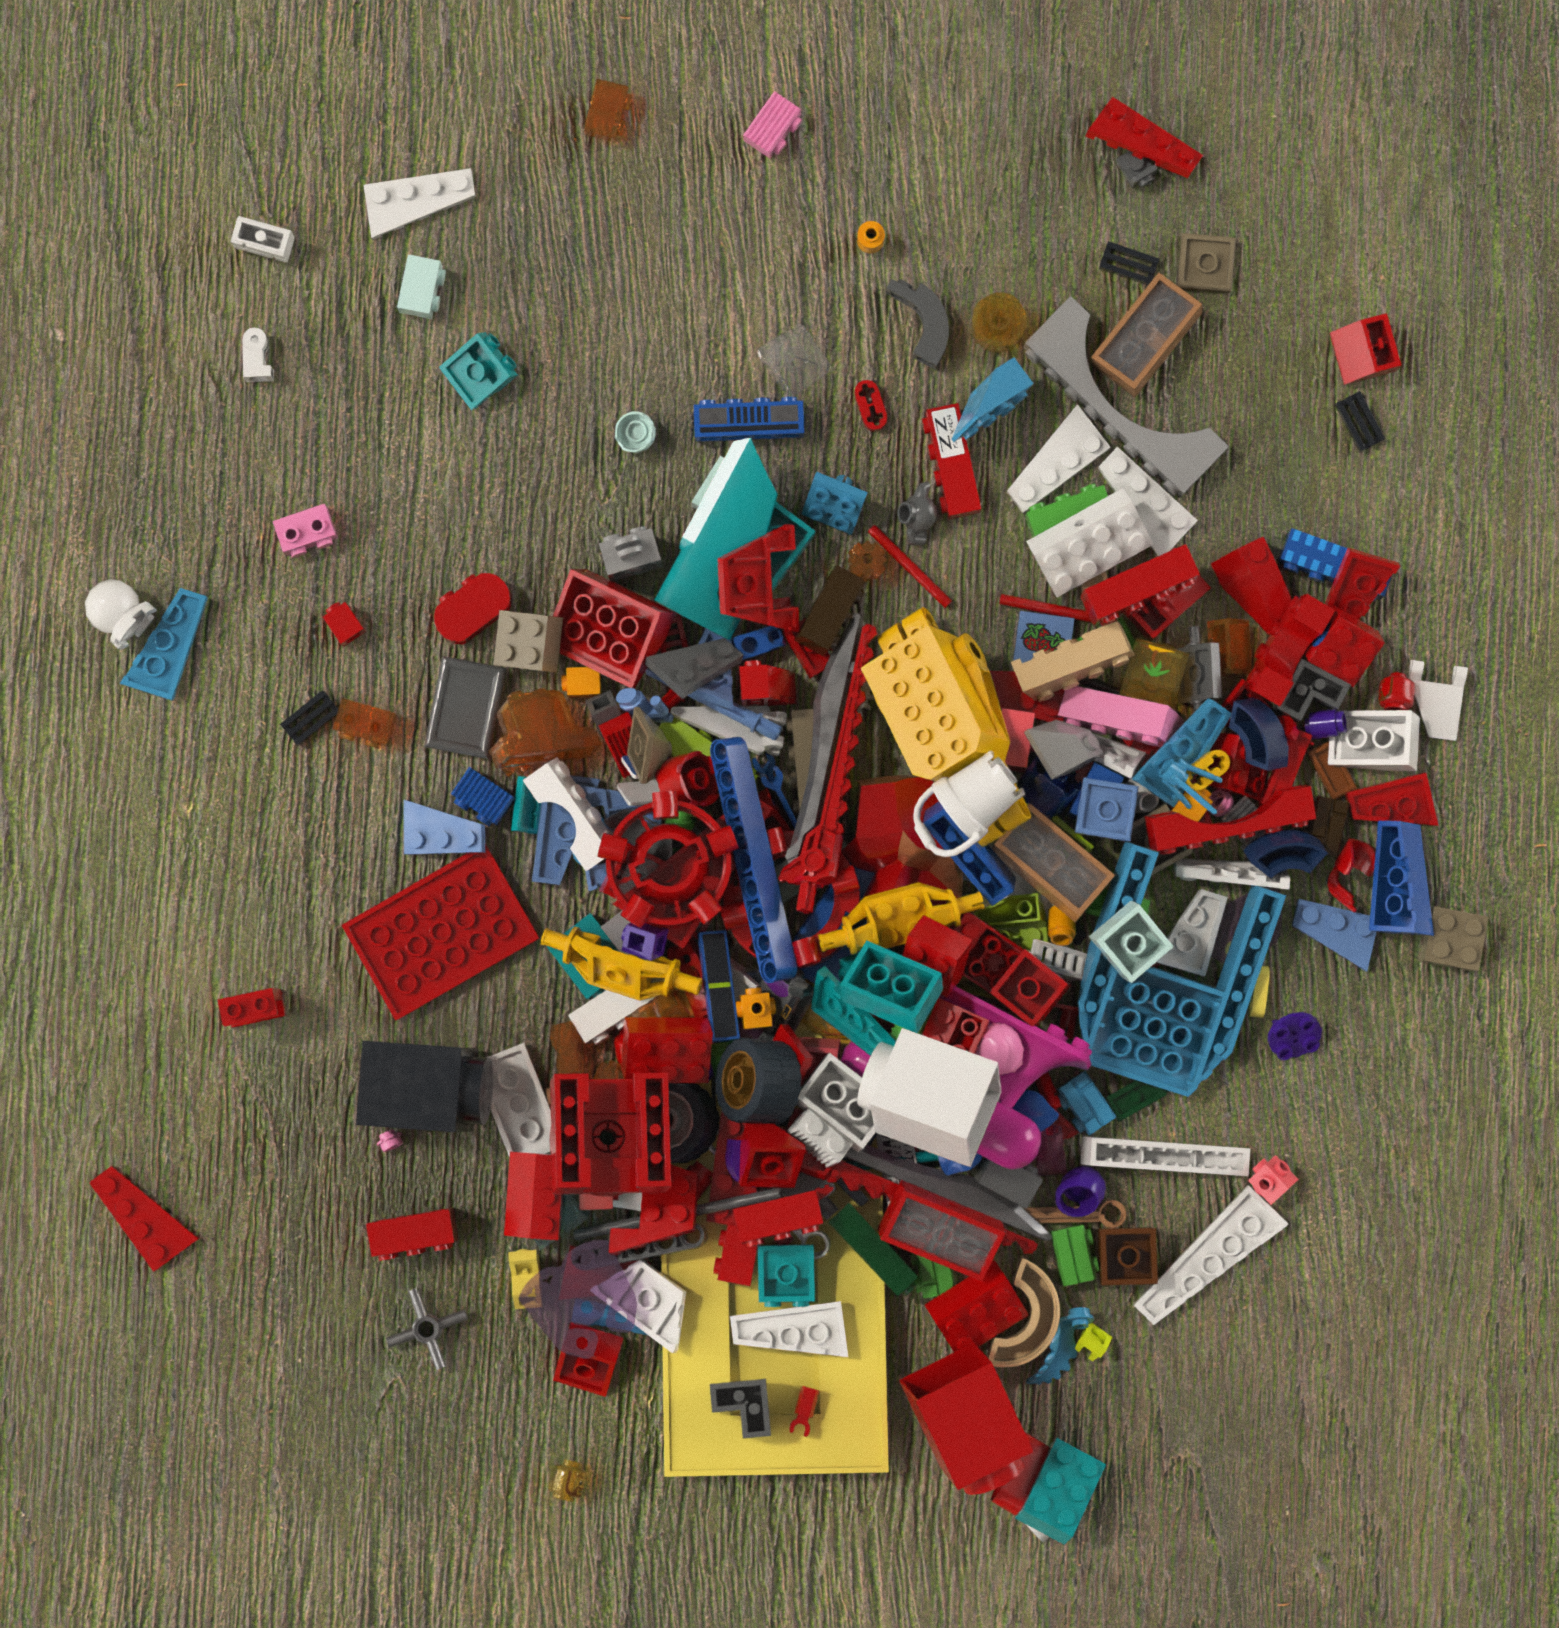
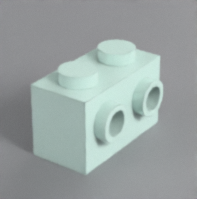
(420, 287)

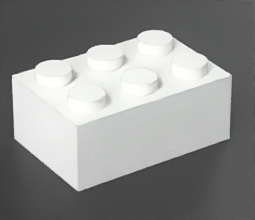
(833, 1096)

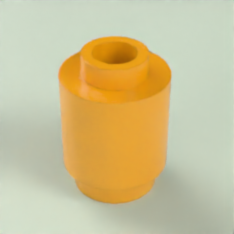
(870, 245)
(1060, 927)

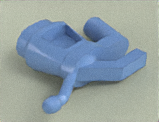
(655, 709)

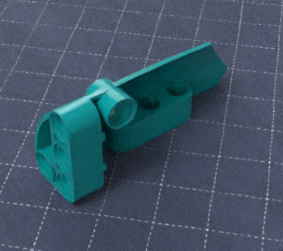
(729, 516)

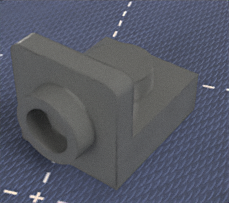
(1136, 170)

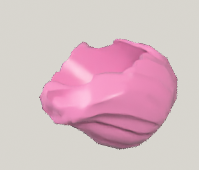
(1003, 1046)

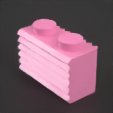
(773, 125)

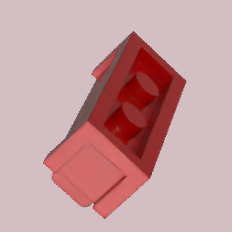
(1285, 776)

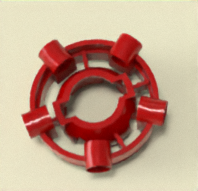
(666, 806)

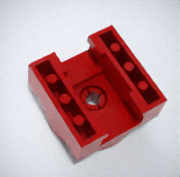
(629, 1110)

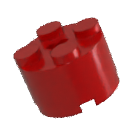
(691, 777)

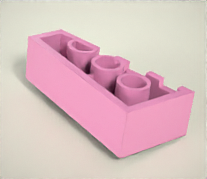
(1119, 716)

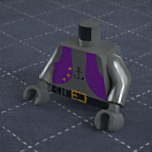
(791, 1001)

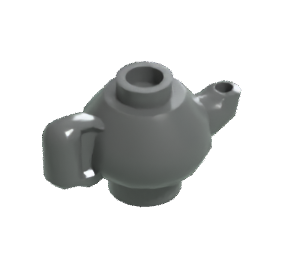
(918, 515)

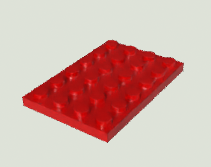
(440, 932)

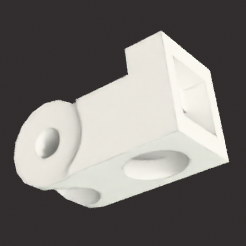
(254, 356)

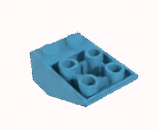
(993, 398)

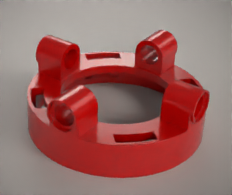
(806, 950)

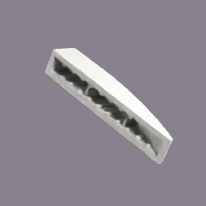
(1164, 1156)

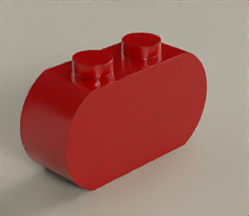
(471, 608)

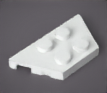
(658, 1304)

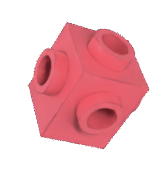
(1272, 1179)

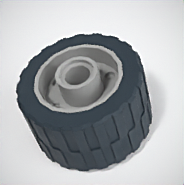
(691, 1121)

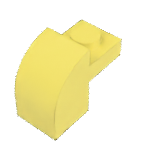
(523, 1267)

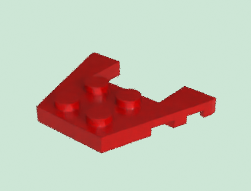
(747, 581)
(662, 1214)

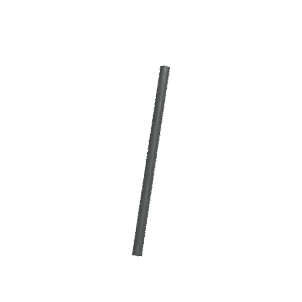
(704, 1208)

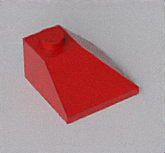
(769, 1157)

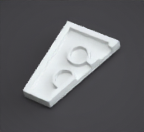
(1120, 756)
(1195, 933)

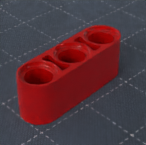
(1014, 1493)

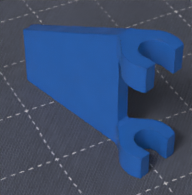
(773, 782)

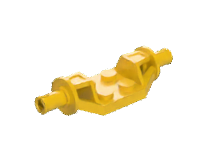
(895, 913)
(619, 971)

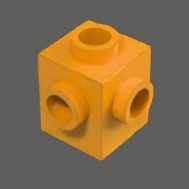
(762, 1017)

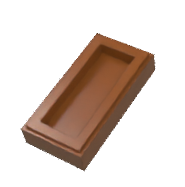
(1334, 778)

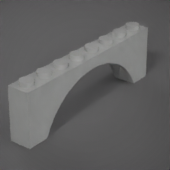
(1173, 457)

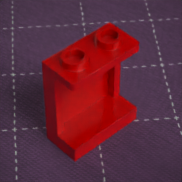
(251, 1007)

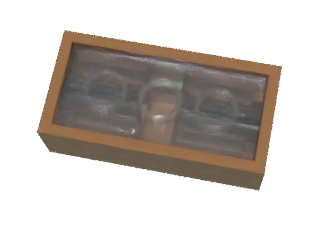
(1146, 334)
(1053, 864)

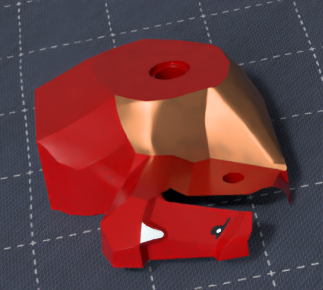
(889, 842)

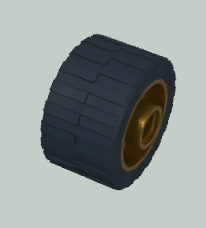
(758, 1081)

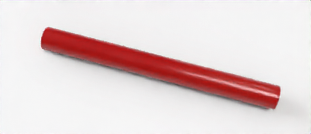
(909, 566)
(1044, 607)

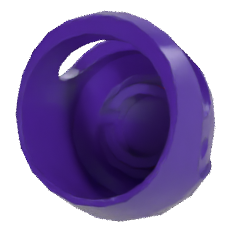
(1081, 1186)

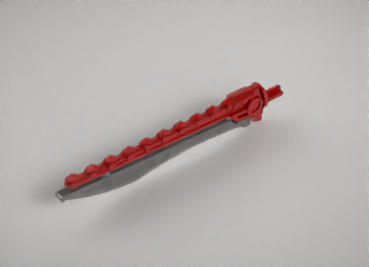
(816, 847)
(956, 1187)

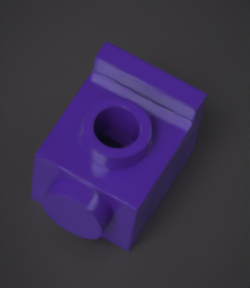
(649, 947)

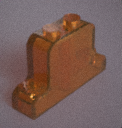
(539, 729)

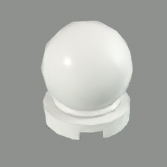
(116, 610)

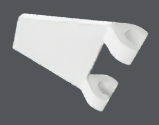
(1439, 702)

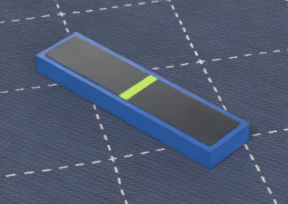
(718, 985)

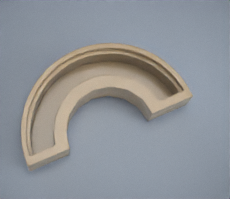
(1042, 1319)

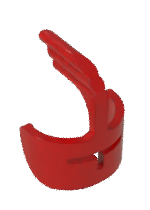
(1363, 861)

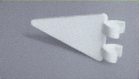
(725, 727)

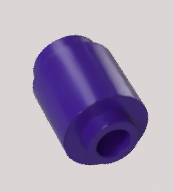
(1326, 724)

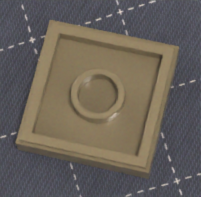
(1206, 263)

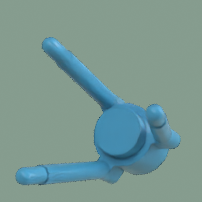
(1175, 774)

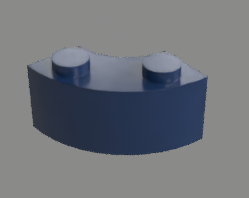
(1260, 733)
(1285, 851)

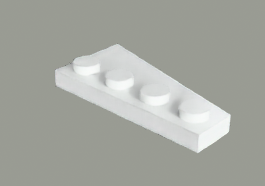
(1159, 511)

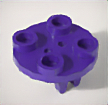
(1294, 1035)

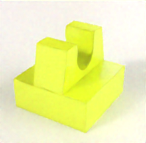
(1094, 1340)

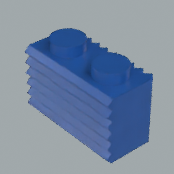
(483, 797)

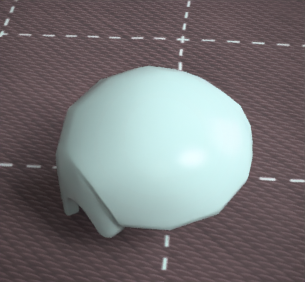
(635, 432)

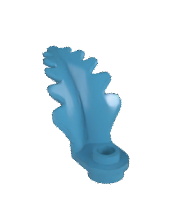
(1062, 1346)

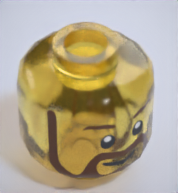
(567, 1480)

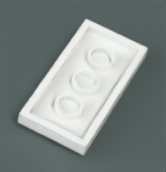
(520, 1102)

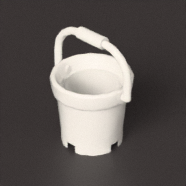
(972, 800)

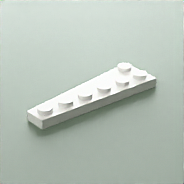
(1228, 1239)

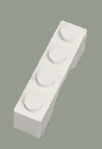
(556, 785)

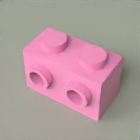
(305, 530)

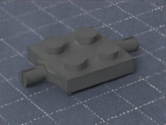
(1202, 671)

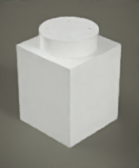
(930, 1095)

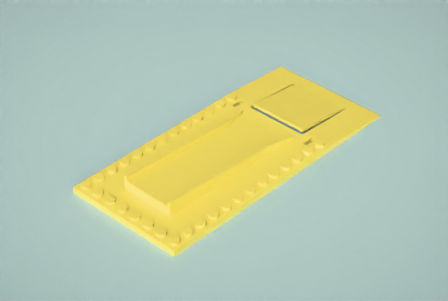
(851, 1409)

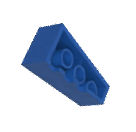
(1400, 881)

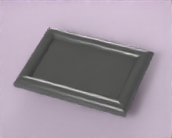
(465, 707)

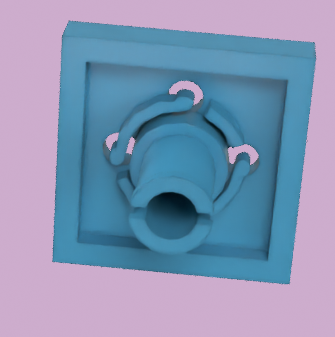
(834, 497)

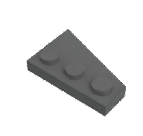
(694, 665)

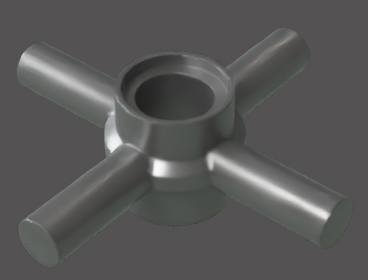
(415, 1333)

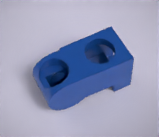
(759, 642)

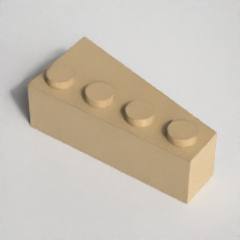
(1073, 661)

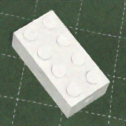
(1090, 542)

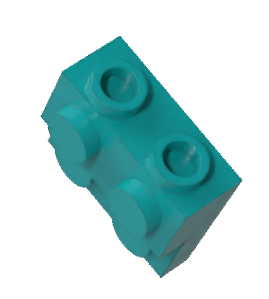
(479, 369)
(786, 1274)

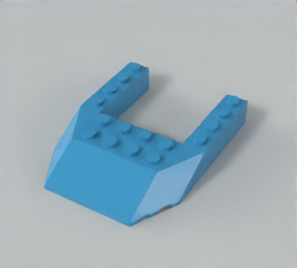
(1164, 1024)

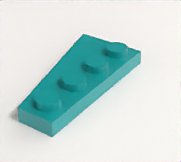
(849, 1020)

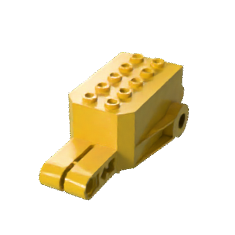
(940, 704)

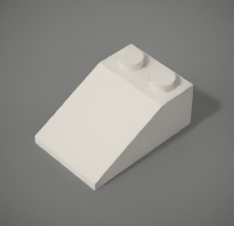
(1377, 741)

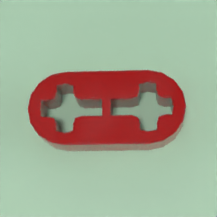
(864, 407)

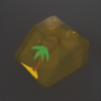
(1153, 673)

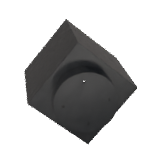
(423, 1087)

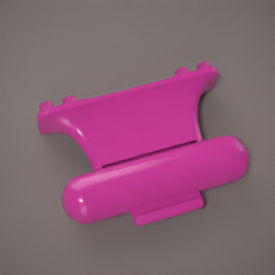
(1010, 1136)

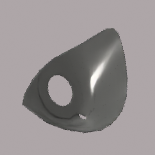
(660, 849)

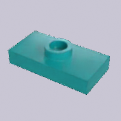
(526, 810)

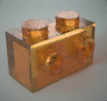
(1234, 645)
(365, 723)

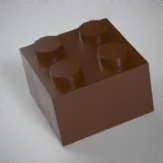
(1127, 1256)

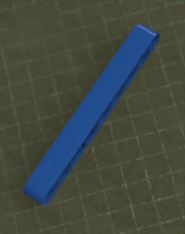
(753, 860)

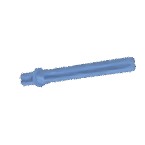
(746, 717)

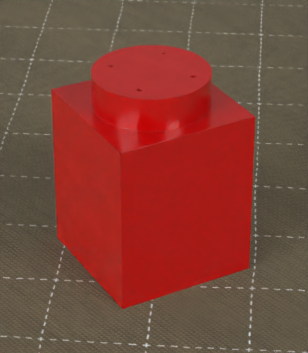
(968, 1420)

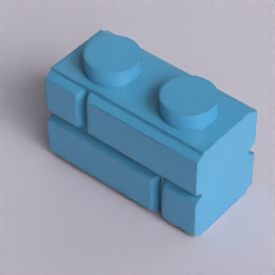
(1085, 1103)

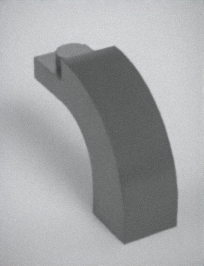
(933, 317)

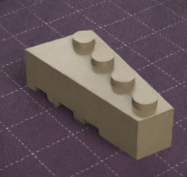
(801, 726)

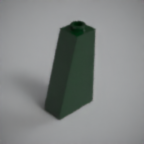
(873, 1250)

